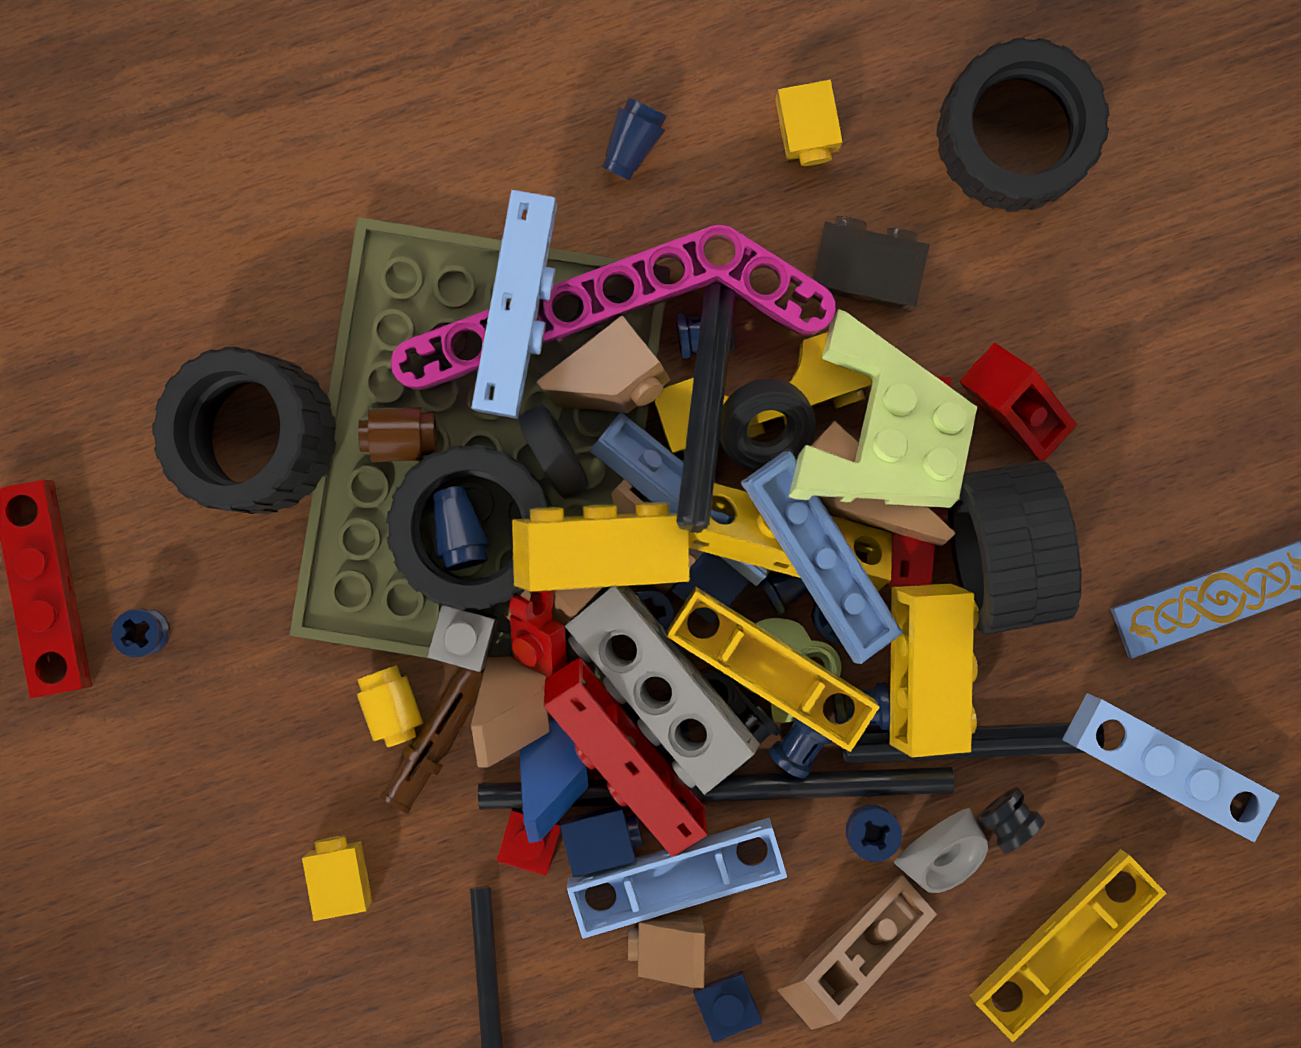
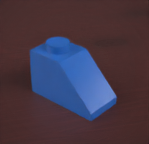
(550, 780)

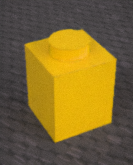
(809, 122)
(336, 878)

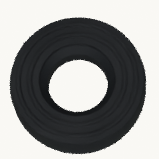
(760, 397)
(553, 451)

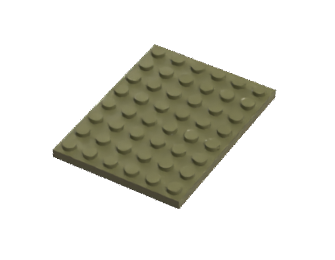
(398, 288)

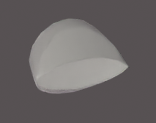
(945, 853)

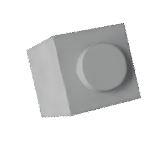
(463, 637)

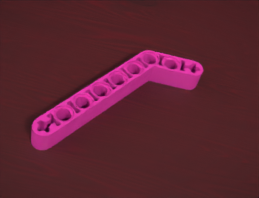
(647, 292)

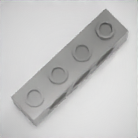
(692, 697)

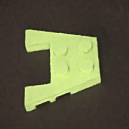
(911, 433)

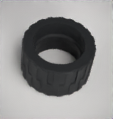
(1060, 74)
(186, 424)
(407, 511)
(1016, 547)

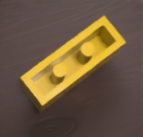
(599, 548)
(933, 670)

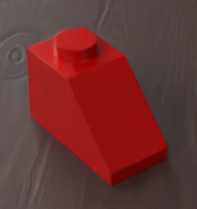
(1018, 401)

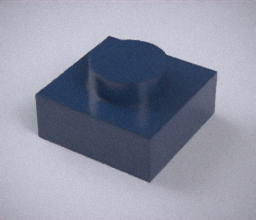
(727, 1006)

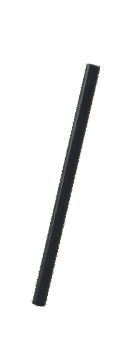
(763, 787)

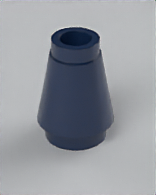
(633, 137)
(458, 531)

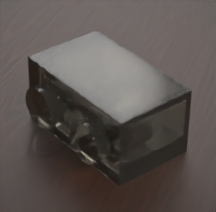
(870, 264)

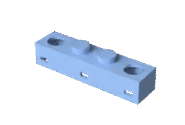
(524, 280)
(1171, 768)
(667, 883)

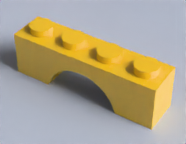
(814, 377)

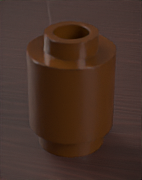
(398, 434)

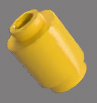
(389, 706)

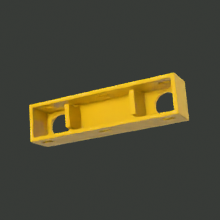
(752, 541)
(772, 669)
(1067, 945)

